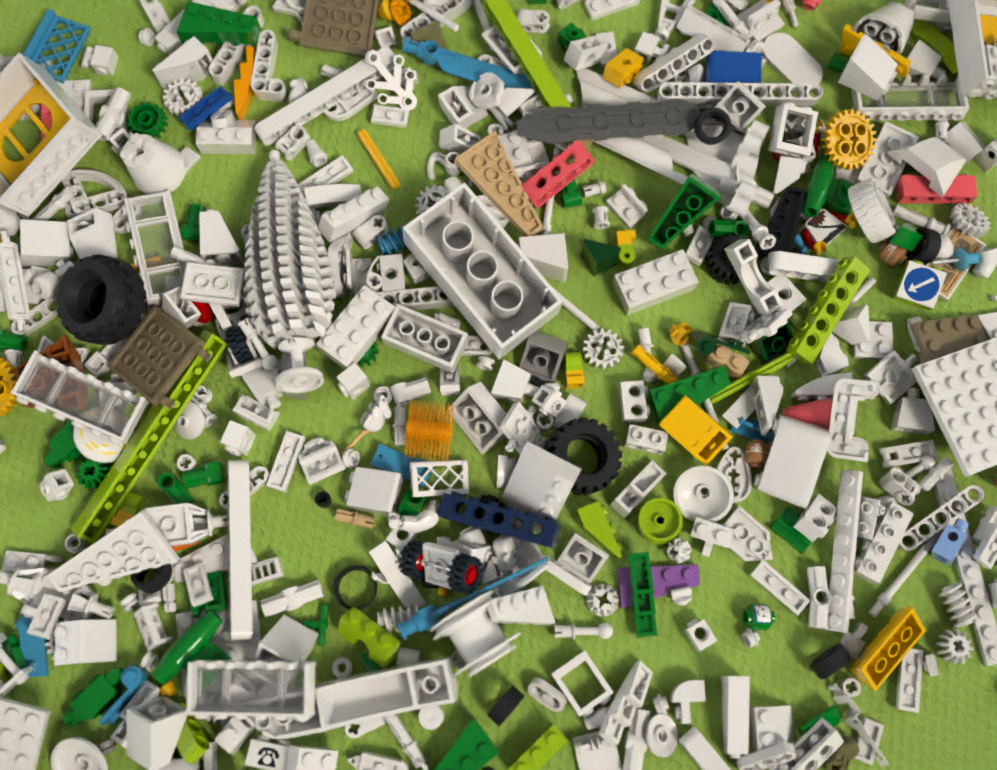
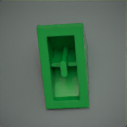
(907, 237)

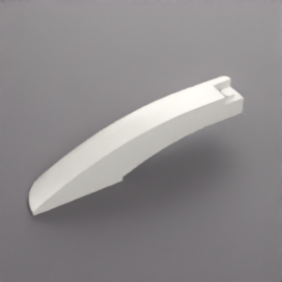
(369, 697)

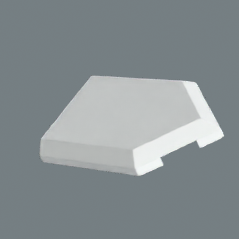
(750, 537)

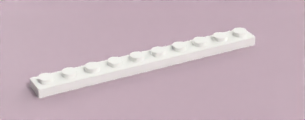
(971, 578)

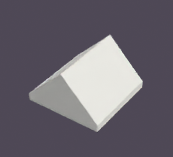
(740, 106)
(582, 558)

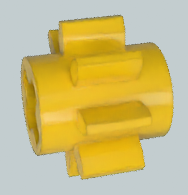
(680, 333)

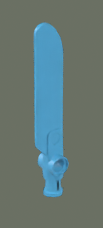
(462, 65)
(429, 616)

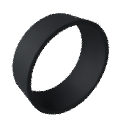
(341, 574)

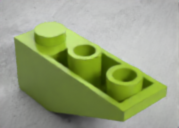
(595, 524)

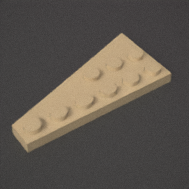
(497, 179)

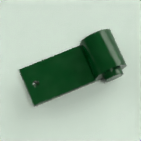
(706, 343)

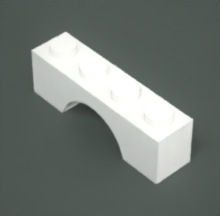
(759, 291)

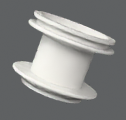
(475, 635)

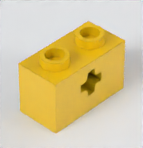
(623, 68)

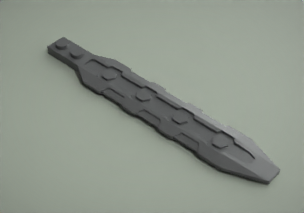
(613, 121)

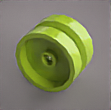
(659, 533)

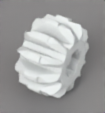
(962, 646)

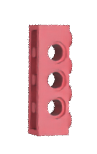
(568, 172)

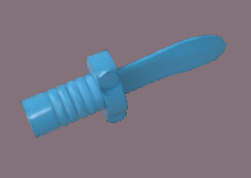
(800, 244)

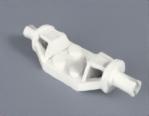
(178, 524)
(32, 591)

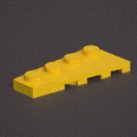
(851, 39)

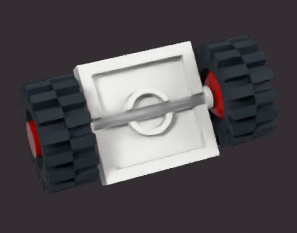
(441, 566)

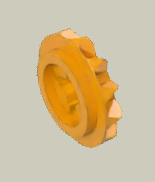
(401, 12)

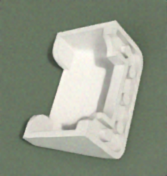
(843, 418)
(793, 460)

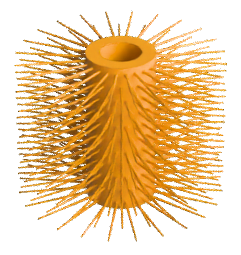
(428, 430)

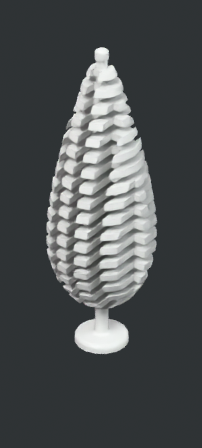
(287, 275)

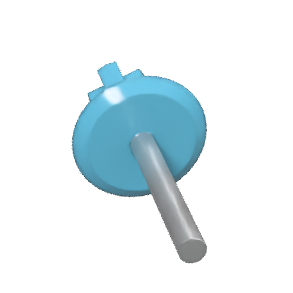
(960, 259)

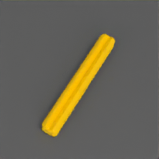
(378, 159)

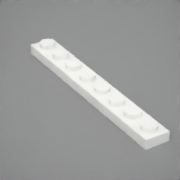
(844, 550)

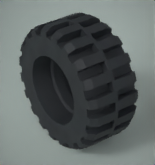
(603, 444)

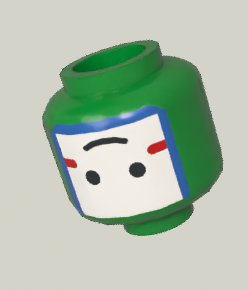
(758, 617)

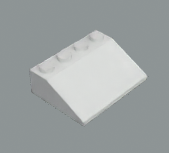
(540, 483)

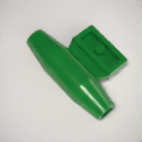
(825, 188)
(190, 647)

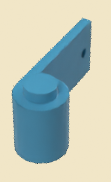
(394, 461)
(32, 648)
(133, 679)

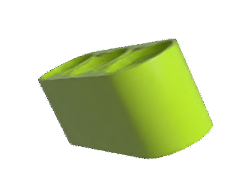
(192, 740)

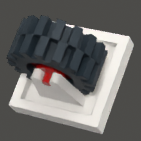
(242, 354)

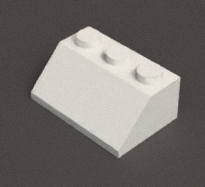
(497, 43)
(233, 139)
(479, 417)

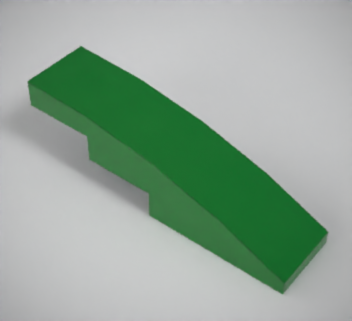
(642, 594)

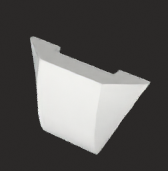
(933, 160)

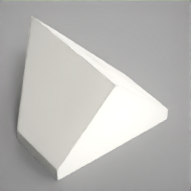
(854, 325)

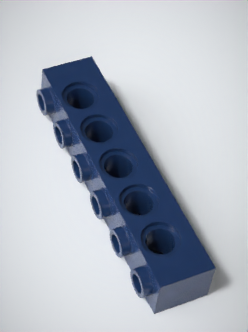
(450, 510)

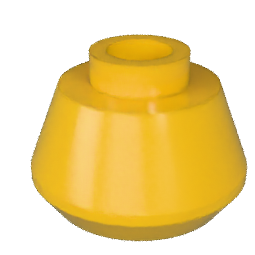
(384, 10)

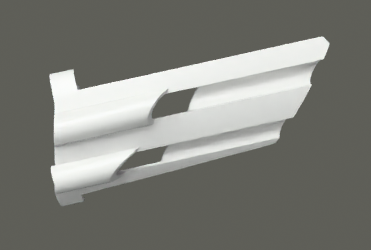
(725, 166)

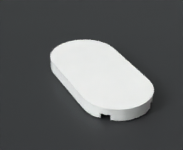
(791, 60)

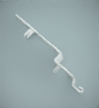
(852, 713)

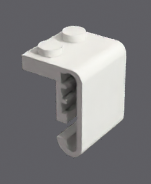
(483, 551)
(85, 641)

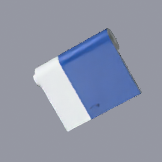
(733, 67)

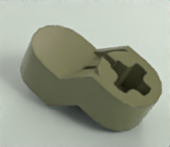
(843, 755)

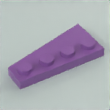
(664, 579)

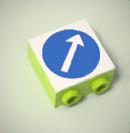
(919, 285)

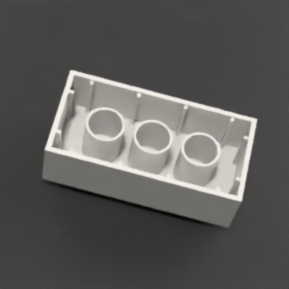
(481, 270)

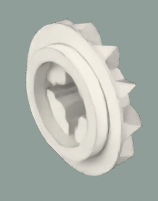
(593, 602)

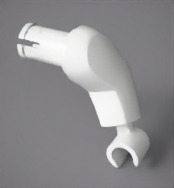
(418, 523)

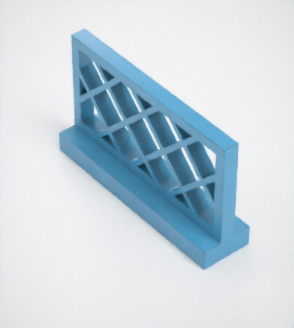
(47, 30)

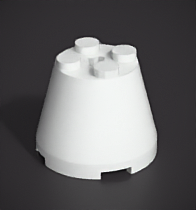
(888, 26)
(153, 164)

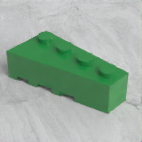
(217, 25)
(689, 203)
(696, 387)
(470, 750)

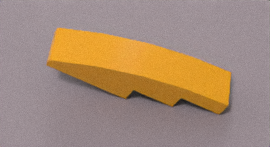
(242, 87)

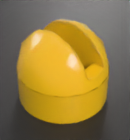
(168, 689)

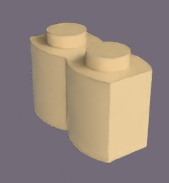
(734, 362)

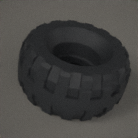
(82, 296)

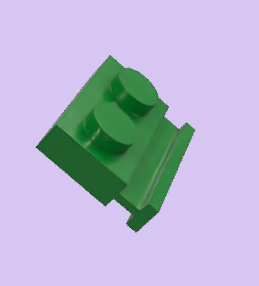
(784, 529)

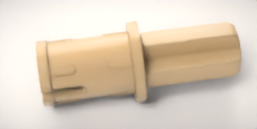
(354, 518)

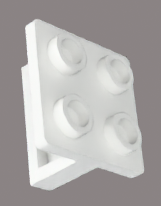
(762, 19)

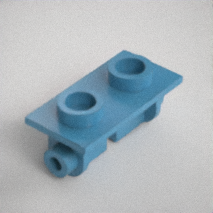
(751, 430)

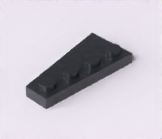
(785, 221)

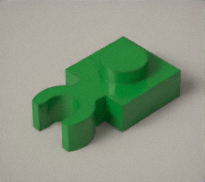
(13, 651)

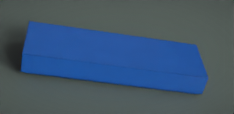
(205, 108)

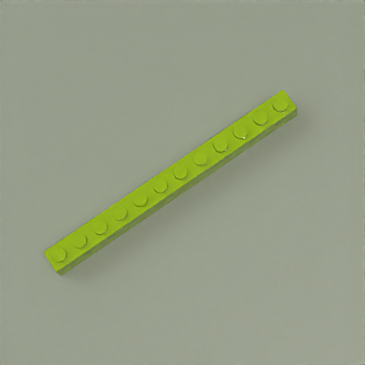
(144, 445)

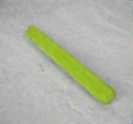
(748, 378)

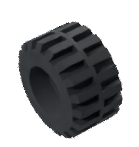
(715, 262)

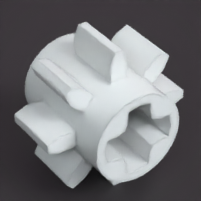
(409, 75)
(678, 550)

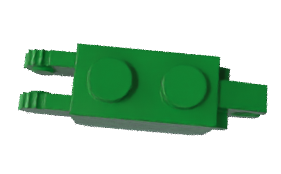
(62, 447)
(95, 699)

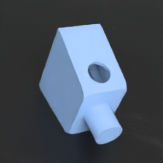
(947, 550)

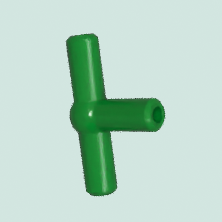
(321, 624)

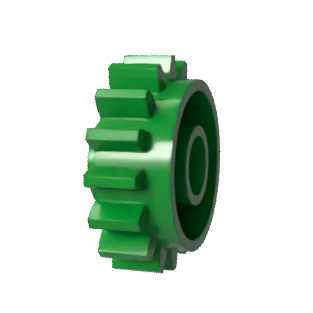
(152, 114)

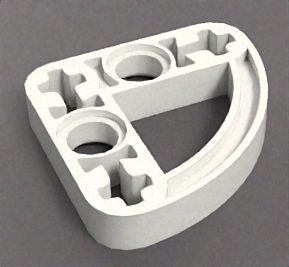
(84, 201)

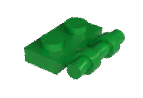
(217, 586)

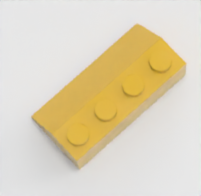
(888, 648)

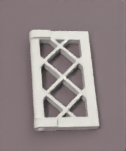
(429, 465)

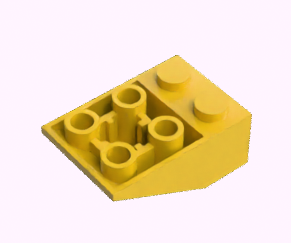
(695, 430)

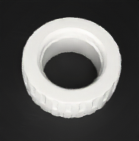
(872, 210)

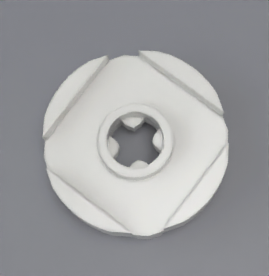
(492, 97)

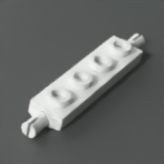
(13, 282)

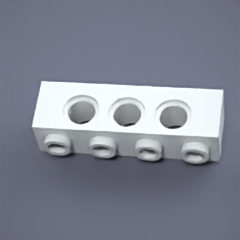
(813, 748)

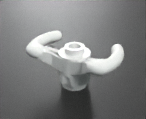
(446, 160)

